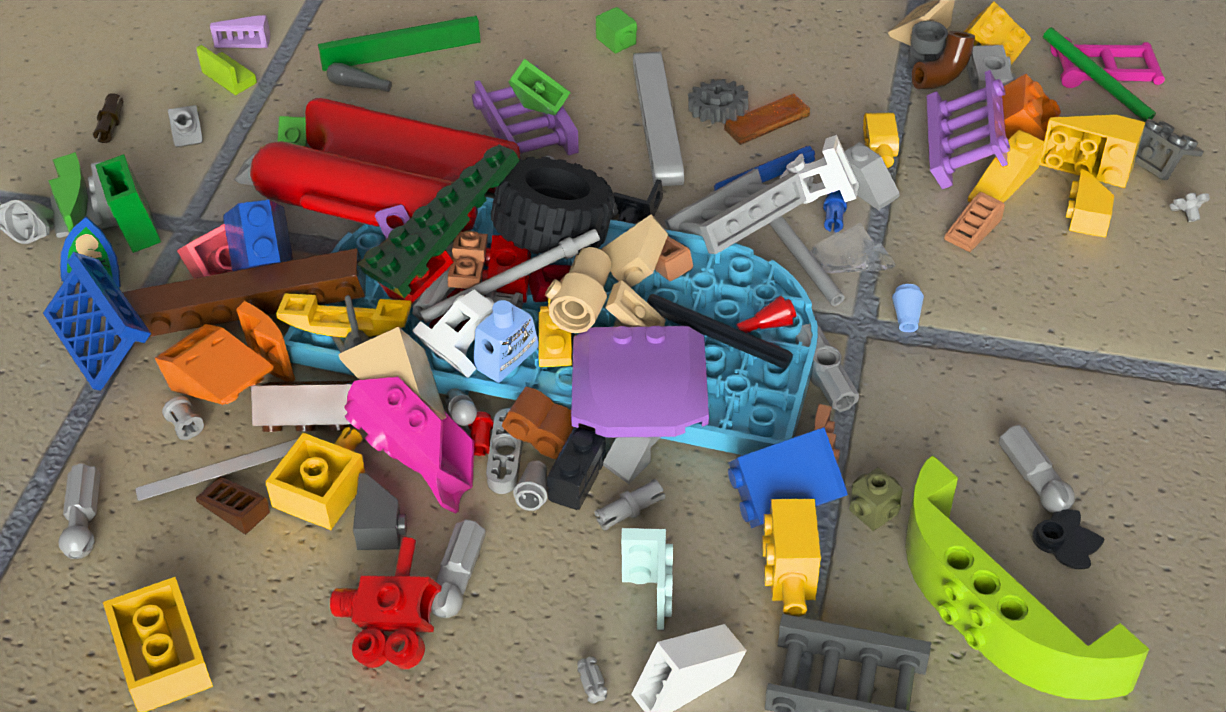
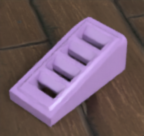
(249, 24)

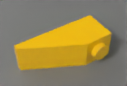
(1022, 163)

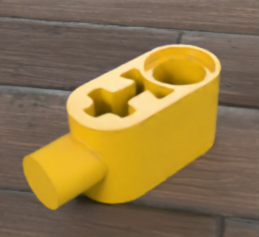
(881, 135)

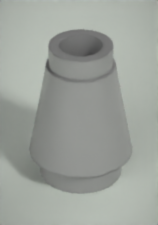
(532, 487)

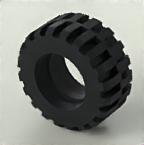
(549, 202)

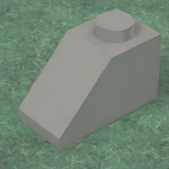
(872, 175)

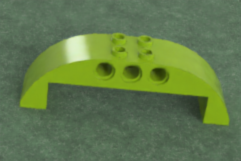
(1000, 613)

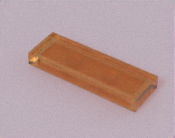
(767, 119)

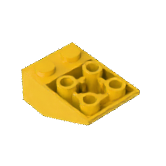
(1096, 144)

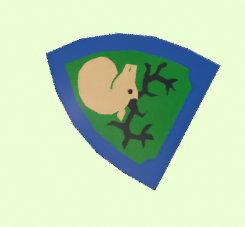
(90, 241)

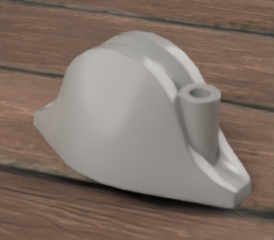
(25, 220)

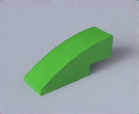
(70, 190)

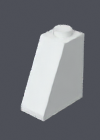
(687, 668)

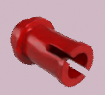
(481, 433)

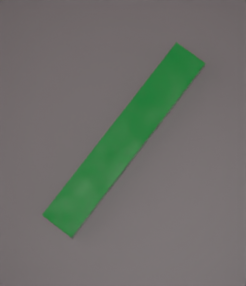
(400, 42)

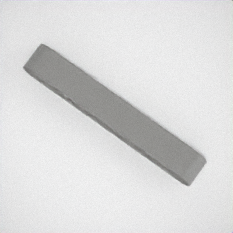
(658, 119)

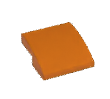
(265, 339)

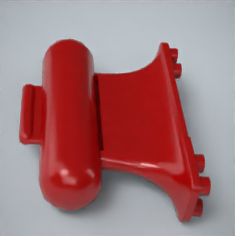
(367, 163)

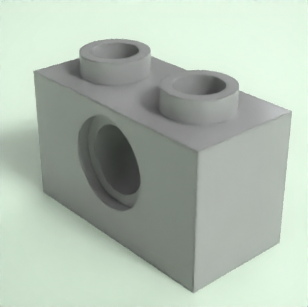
(989, 58)

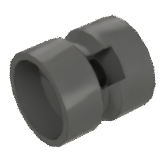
(927, 42)

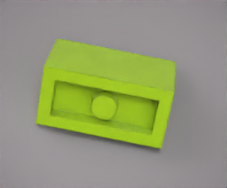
(225, 70)

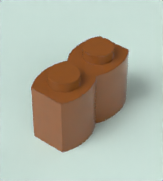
(539, 422)

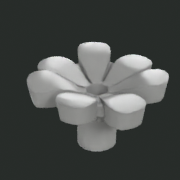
(1190, 205)

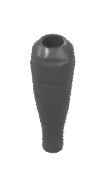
(354, 77)

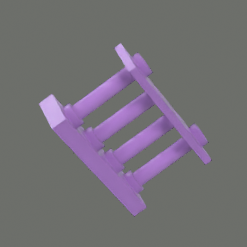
(941, 128)
(564, 129)

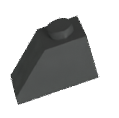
(377, 517)

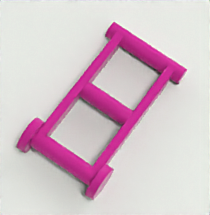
(1075, 76)

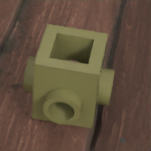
(875, 498)

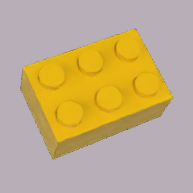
(157, 645)

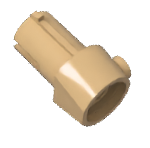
(580, 292)

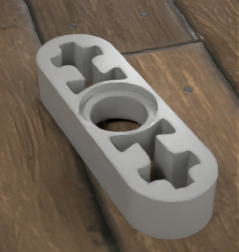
(496, 460)

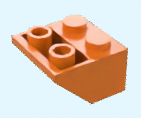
(1027, 108)

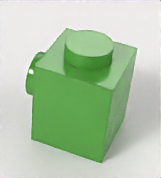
(616, 30)

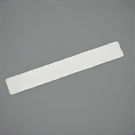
(213, 471)

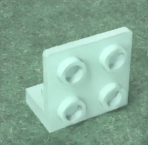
(649, 560)

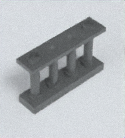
(845, 643)

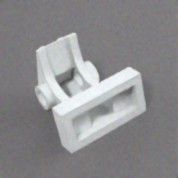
(833, 169)
(451, 344)

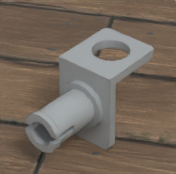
(185, 126)

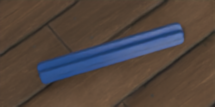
(774, 167)

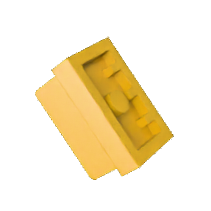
(996, 27)

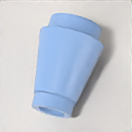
(908, 306)

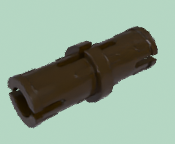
(108, 118)

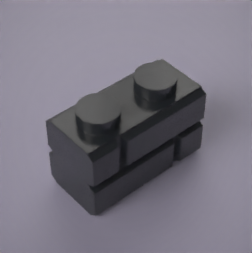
(576, 468)

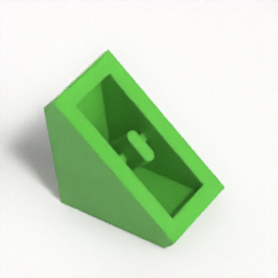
(537, 89)

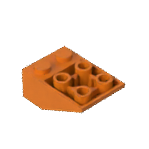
(212, 365)

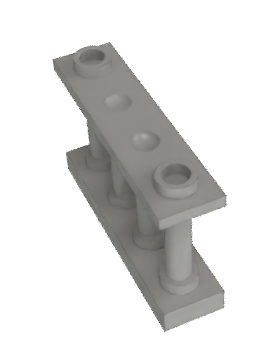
(738, 209)

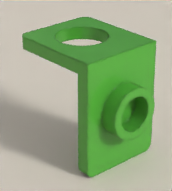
(292, 130)

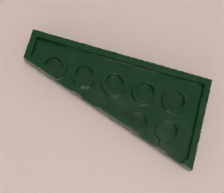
(436, 224)

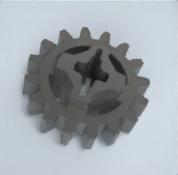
(718, 101)

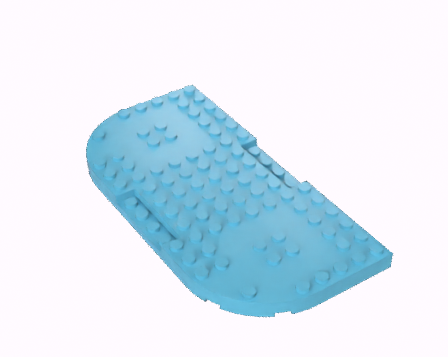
(748, 397)

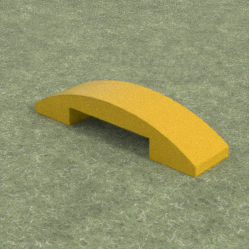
(305, 313)

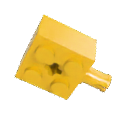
(317, 478)
(791, 553)

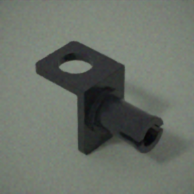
(634, 208)

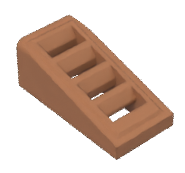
(984, 207)
(674, 260)

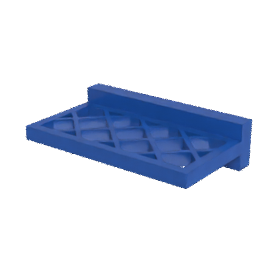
(107, 302)

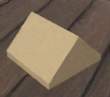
(933, 10)

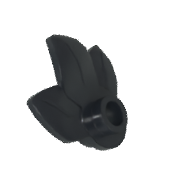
(1069, 541)

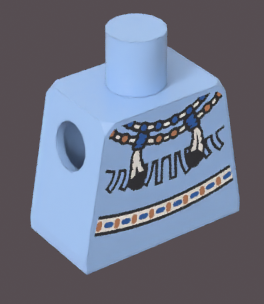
(504, 340)

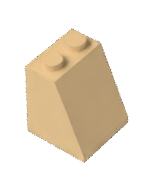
(395, 356)

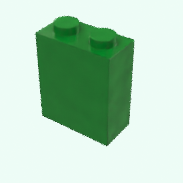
(128, 203)

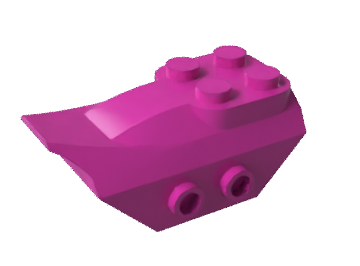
(414, 435)

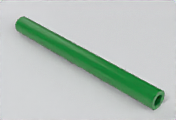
(1099, 75)

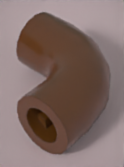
(948, 66)

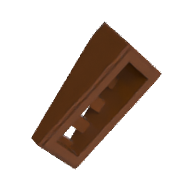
(243, 520)

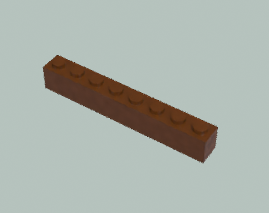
(216, 297)

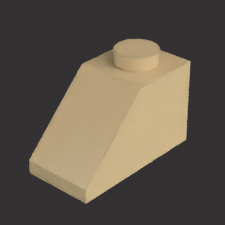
(636, 251)

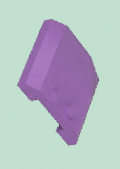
(639, 380)

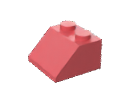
(207, 254)

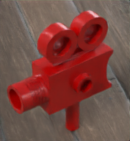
(393, 605)

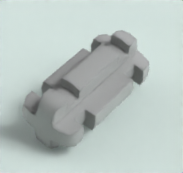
(592, 679)

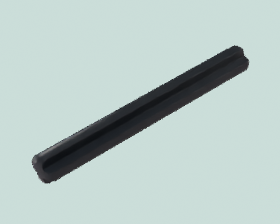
(721, 332)

